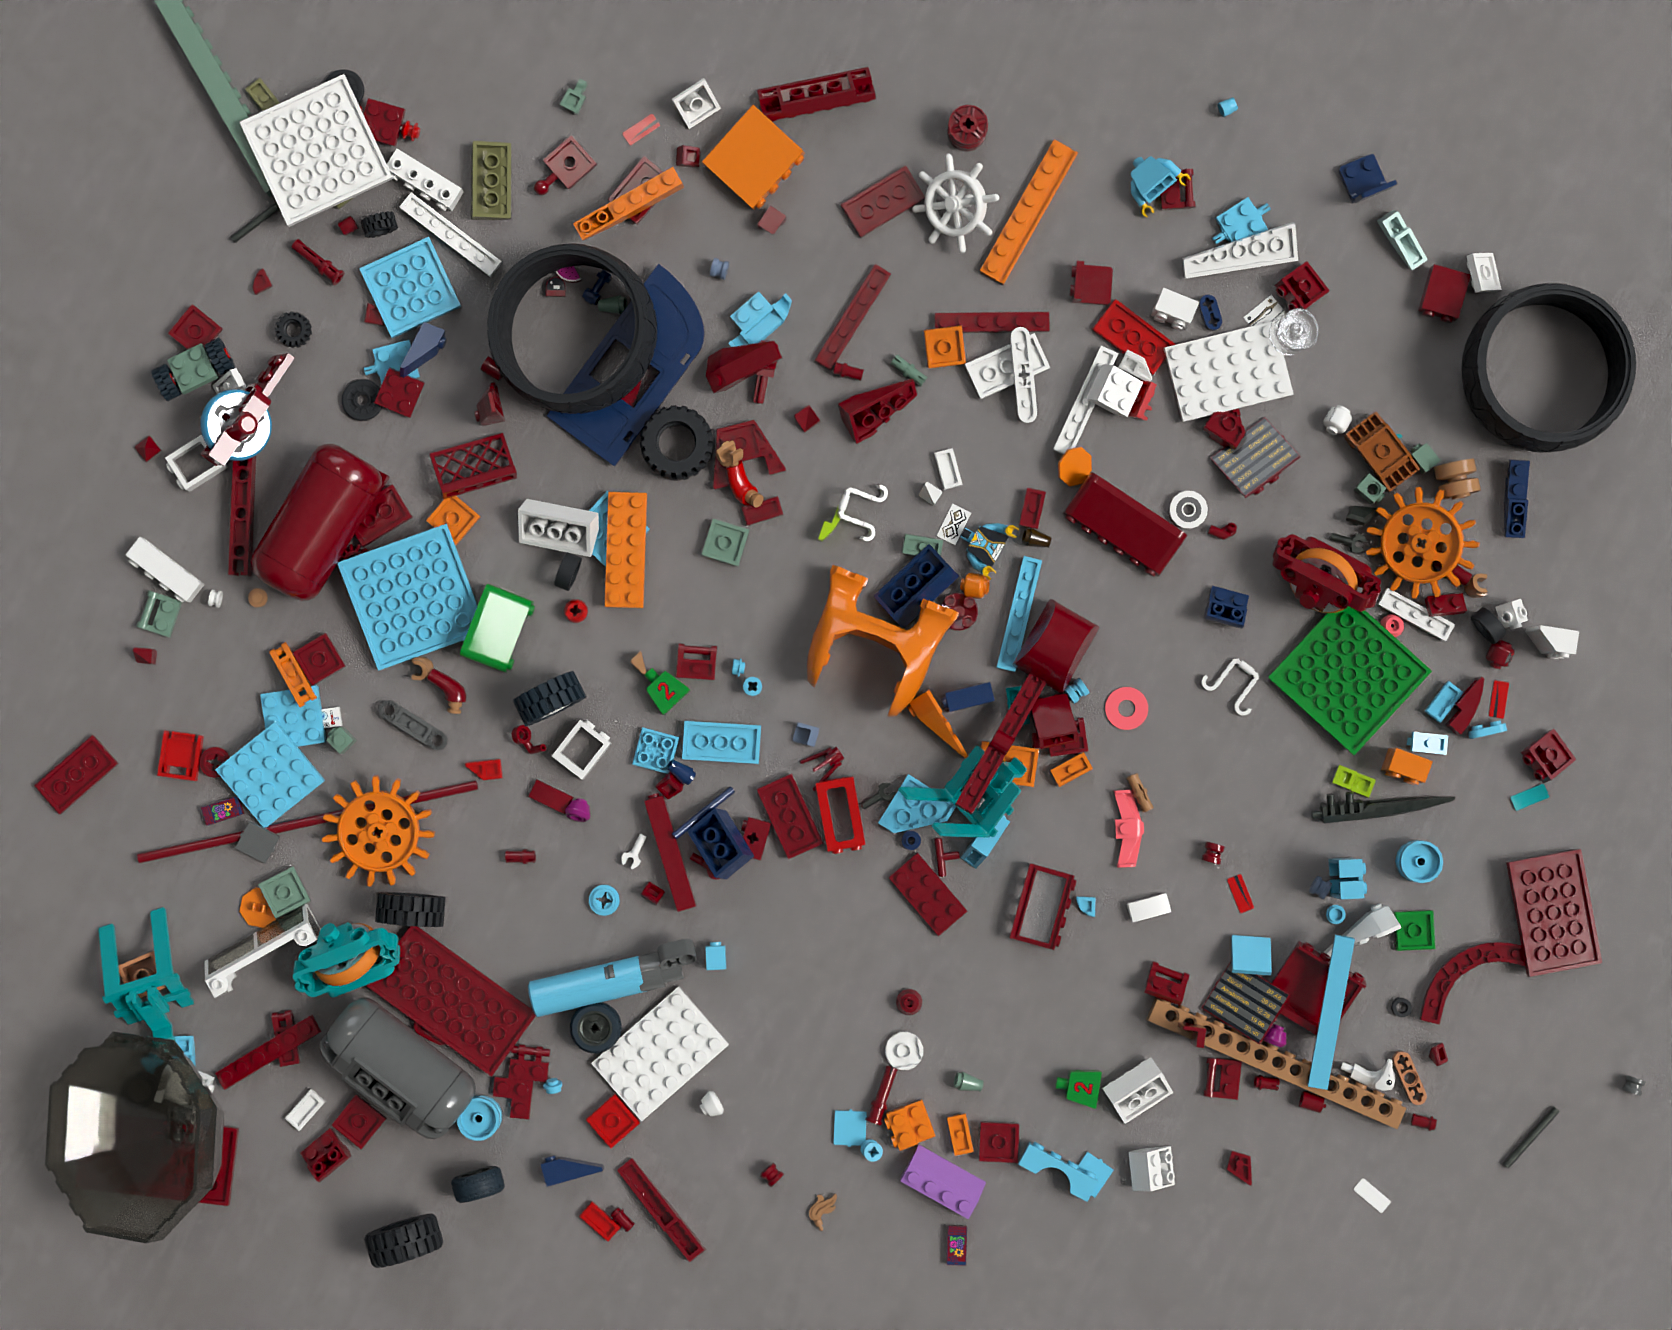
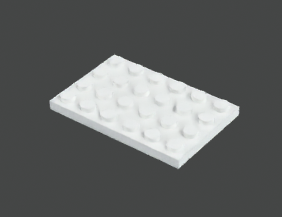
(1227, 372)
(660, 1053)

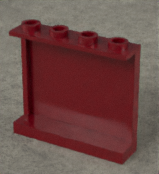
(1305, 980)

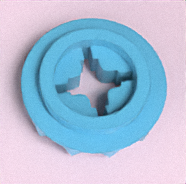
(599, 892)

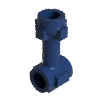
(592, 296)

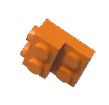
(909, 1125)

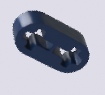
(1214, 311)

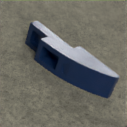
(1516, 498)

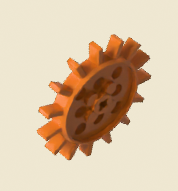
(1425, 573)
(348, 825)

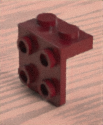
(1091, 284)

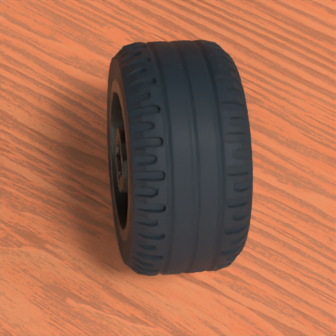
(585, 1035)
(477, 1184)

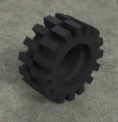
(379, 224)
(290, 318)

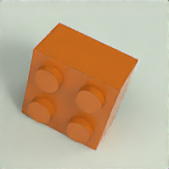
(1406, 765)

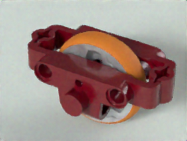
(1325, 576)

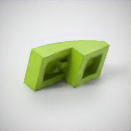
(828, 527)
(1354, 781)

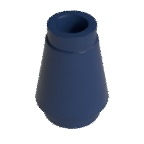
(682, 772)

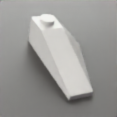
(1373, 924)

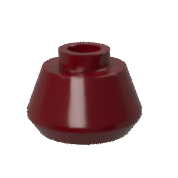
(915, 1001)

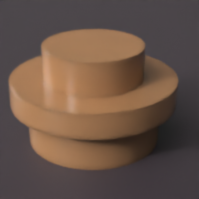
(258, 597)

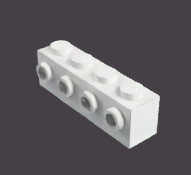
(424, 180)

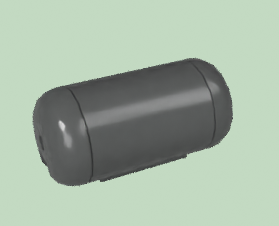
(397, 1069)

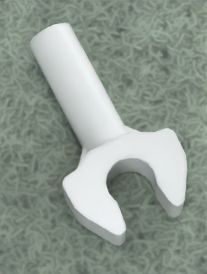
(634, 852)

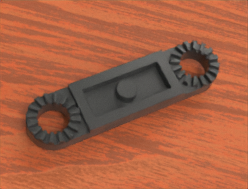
(413, 725)

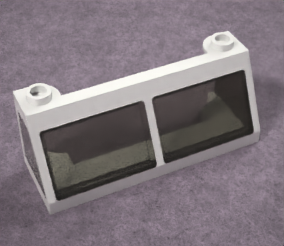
(222, 967)

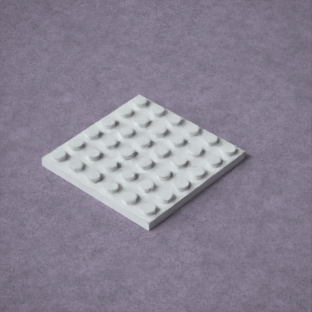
(316, 150)

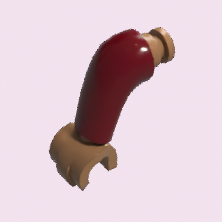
(1465, 578)
(453, 690)

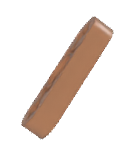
(1410, 1093)

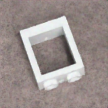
(181, 481)
(602, 737)

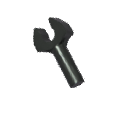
(1349, 541)
(878, 796)

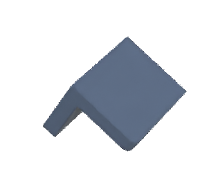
(806, 734)

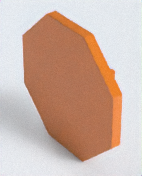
(1074, 466)
(256, 909)

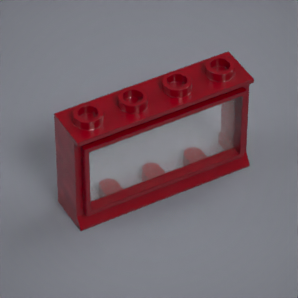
(1042, 906)

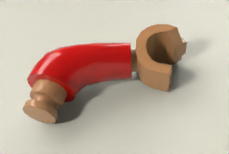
(737, 477)

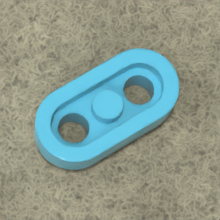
(1479, 731)

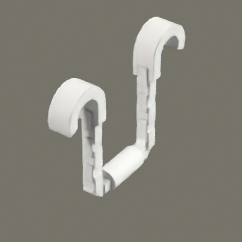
(844, 501)
(1245, 667)

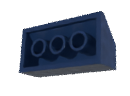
(920, 579)

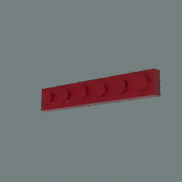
(994, 321)
(268, 1052)

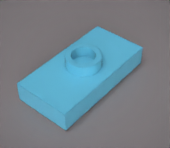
(1443, 701)

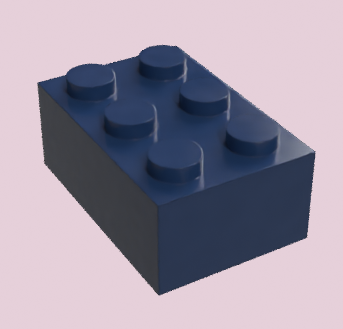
(720, 843)

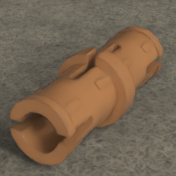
(1139, 792)

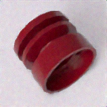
(964, 138)

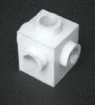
(1512, 614)

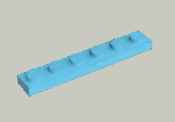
(1019, 613)

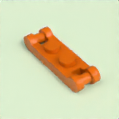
(292, 674)

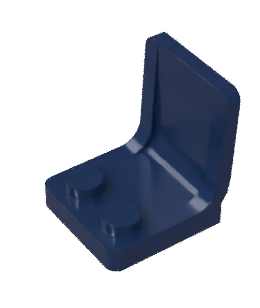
(1364, 178)

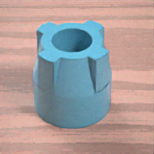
(1227, 107)

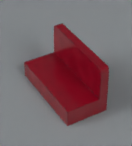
(1198, 1033)

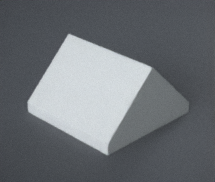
(696, 103)

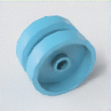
(1407, 860)
(491, 1118)

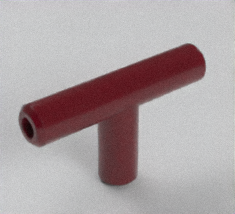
(942, 857)

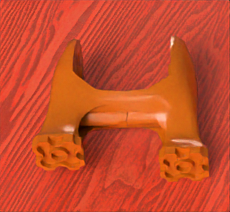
(913, 645)

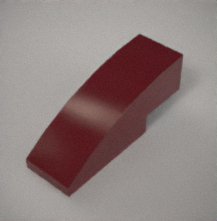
(1466, 707)

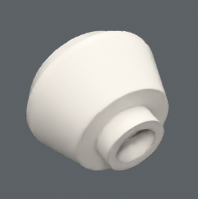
(711, 1104)

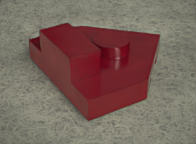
(1226, 428)

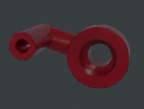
(524, 738)

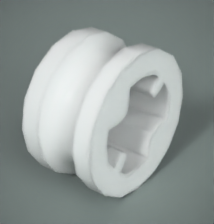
(215, 598)

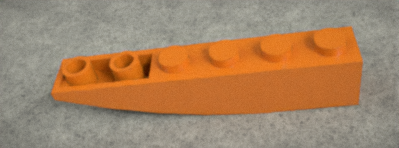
(629, 204)

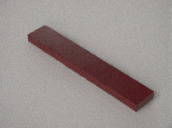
(852, 317)

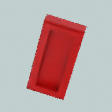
(600, 1221)

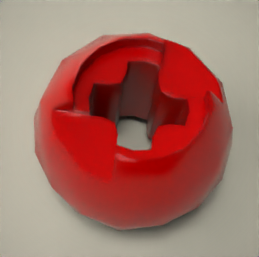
(571, 605)

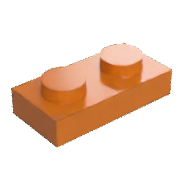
(1071, 769)
(960, 1134)

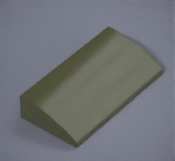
(490, 180)

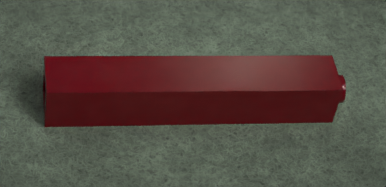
(670, 852)

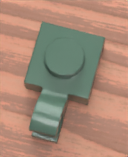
(574, 99)

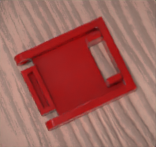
(180, 752)

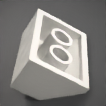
(1553, 641)
(1137, 1090)

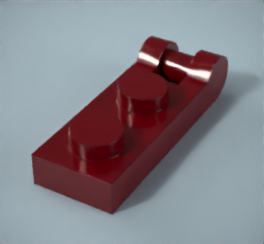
(292, 1056)

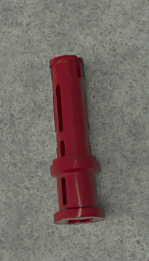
(324, 266)
(879, 1104)

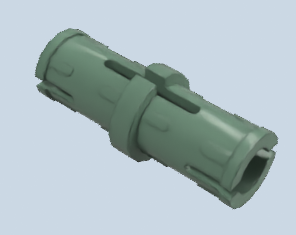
(908, 370)

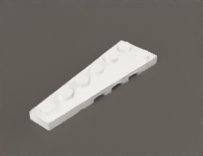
(1258, 250)

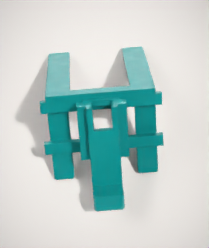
(998, 797)
(126, 997)

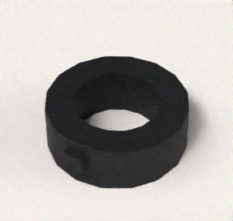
(1394, 1007)

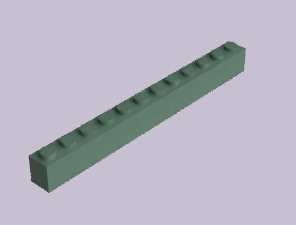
(212, 76)

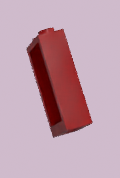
(858, 840)

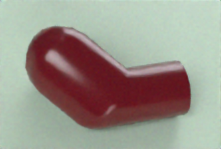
(1224, 532)

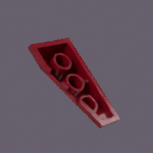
(738, 363)
(489, 407)
(870, 409)

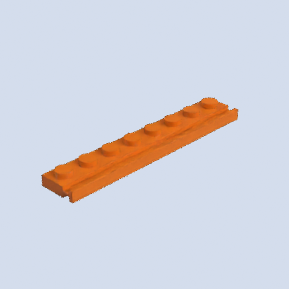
(1028, 212)

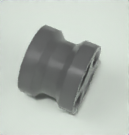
(1633, 1085)

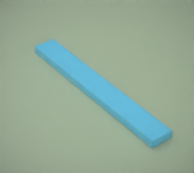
(1331, 1012)

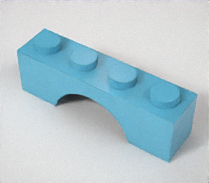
(1036, 1159)

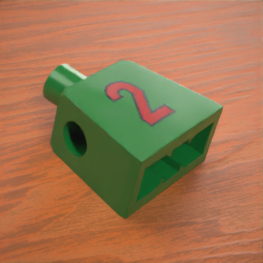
(665, 690)
(1081, 1086)

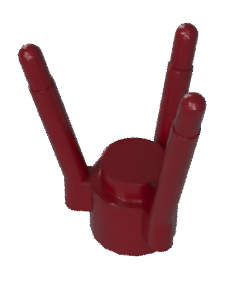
(833, 756)

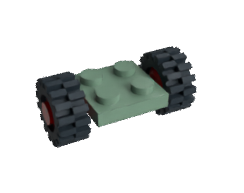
(192, 369)

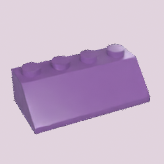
(943, 1181)

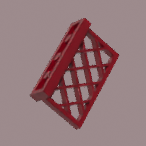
(477, 481)

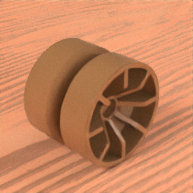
(1458, 484)

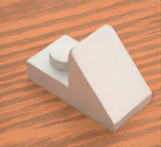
(230, 380)

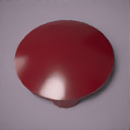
(965, 606)

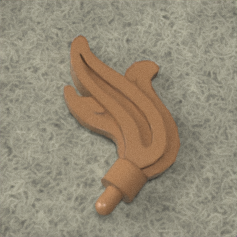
(821, 1207)

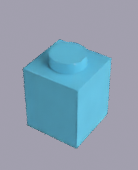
(716, 956)

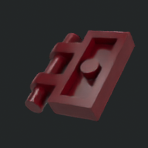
(529, 1069)

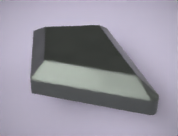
(1361, 515)

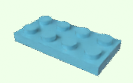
(721, 742)

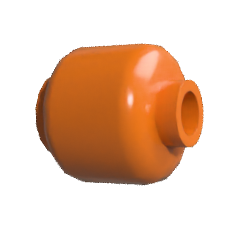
(975, 585)

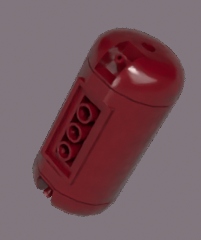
(316, 522)

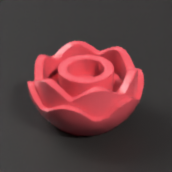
(1396, 621)

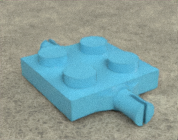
(1241, 221)
(392, 357)

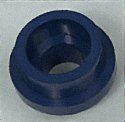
(905, 840)

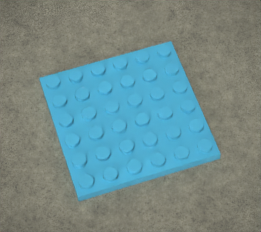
(410, 596)

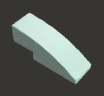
(1402, 239)

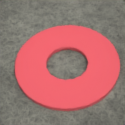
(1136, 718)

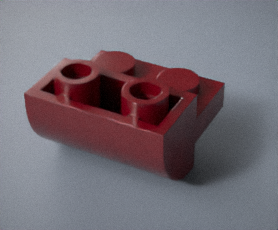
(325, 1155)

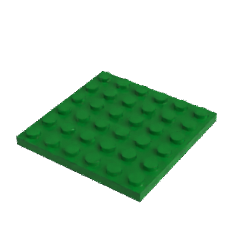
(1350, 676)

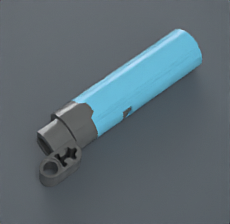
(611, 979)

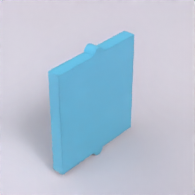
(849, 1127)
(1097, 1167)

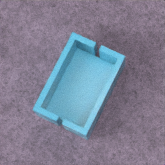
(1347, 888)

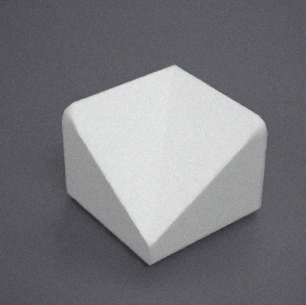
(930, 493)

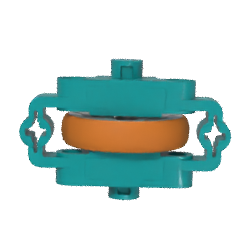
(346, 959)

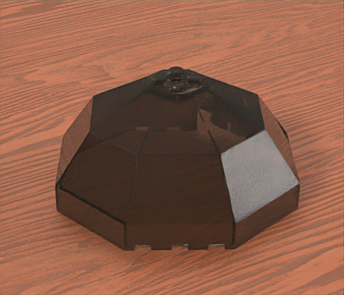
(122, 1137)

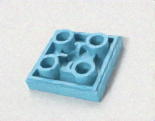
(655, 750)
(1251, 955)

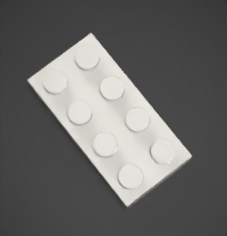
(995, 370)

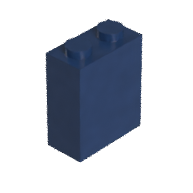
(968, 697)

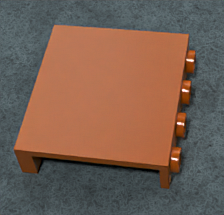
(754, 157)

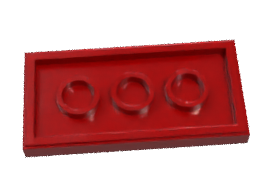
(1130, 332)

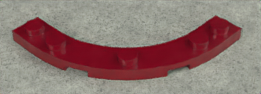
(1459, 965)

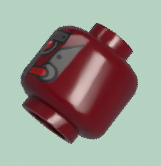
(1500, 654)

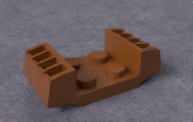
(1382, 451)

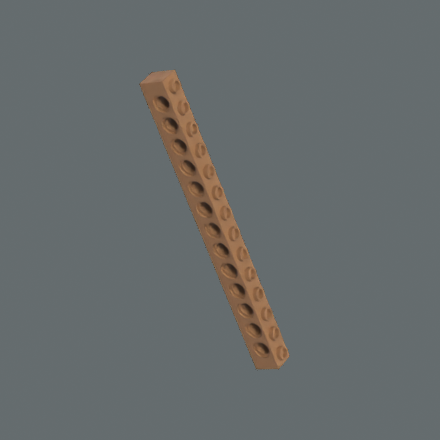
(1391, 1117)

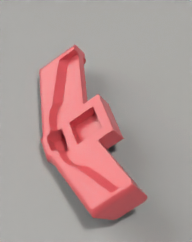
(1128, 828)

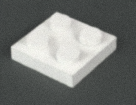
(1483, 272)

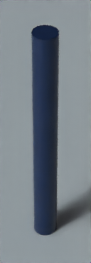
(703, 812)

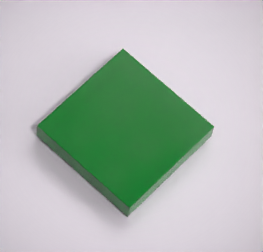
(1416, 930)

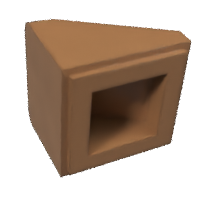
(638, 663)

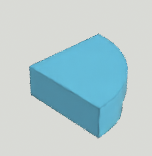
(1086, 905)

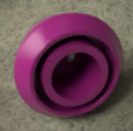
(578, 810)
(1276, 1036)

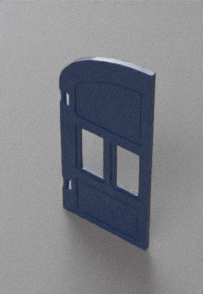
(678, 333)

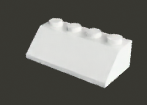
(558, 527)

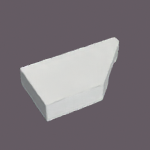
(1135, 365)

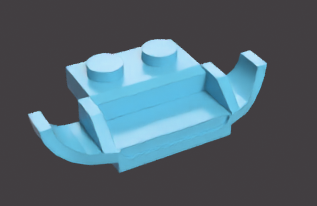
(759, 319)

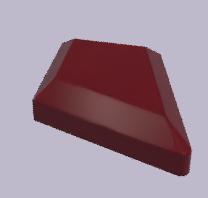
(1240, 1166)

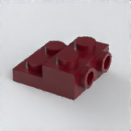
(1301, 287)
(1547, 756)

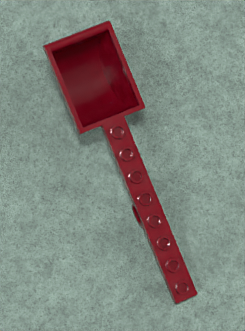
(1048, 659)

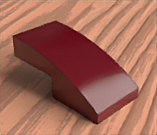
(550, 796)

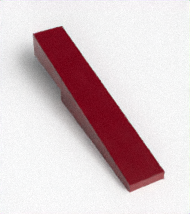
(661, 1210)

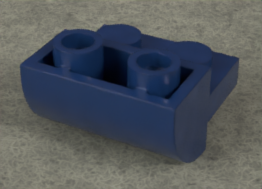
(1226, 607)

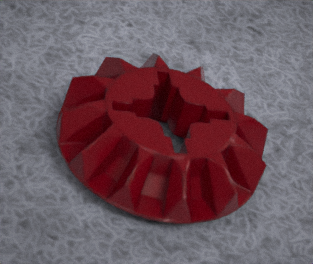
(211, 754)

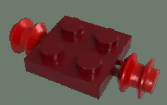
(386, 122)

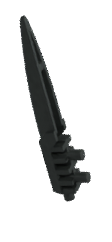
(1370, 809)

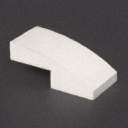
(1148, 907)

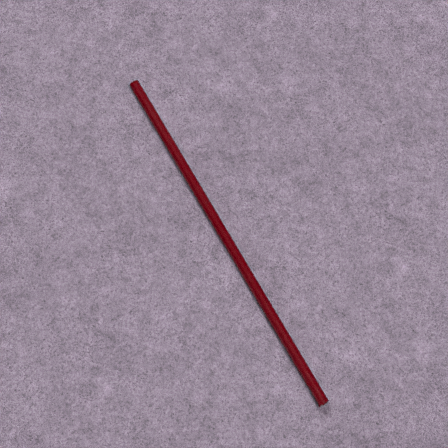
(292, 825)

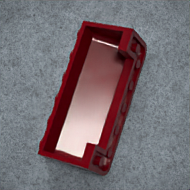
(1124, 524)

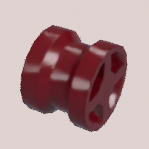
(771, 1174)

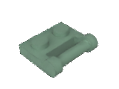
(165, 616)

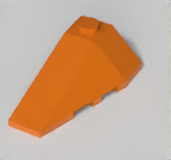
(931, 715)

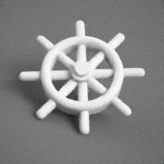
(955, 203)

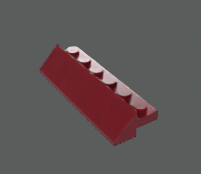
(817, 94)

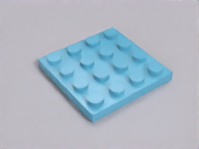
(410, 287)
(270, 774)

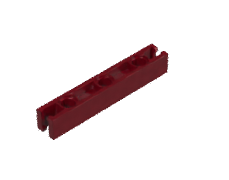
(242, 529)

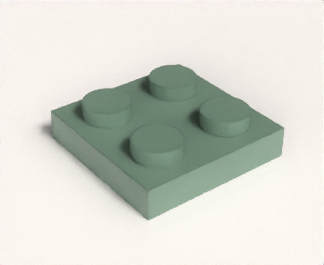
(725, 542)
(284, 892)

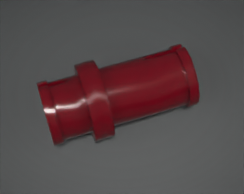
(848, 371)
(520, 856)

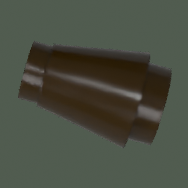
(1035, 538)

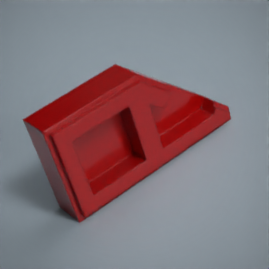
(486, 769)

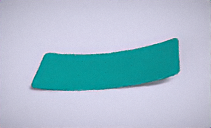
(1529, 797)

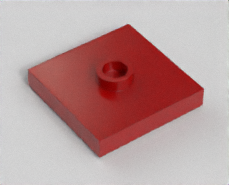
(613, 1121)

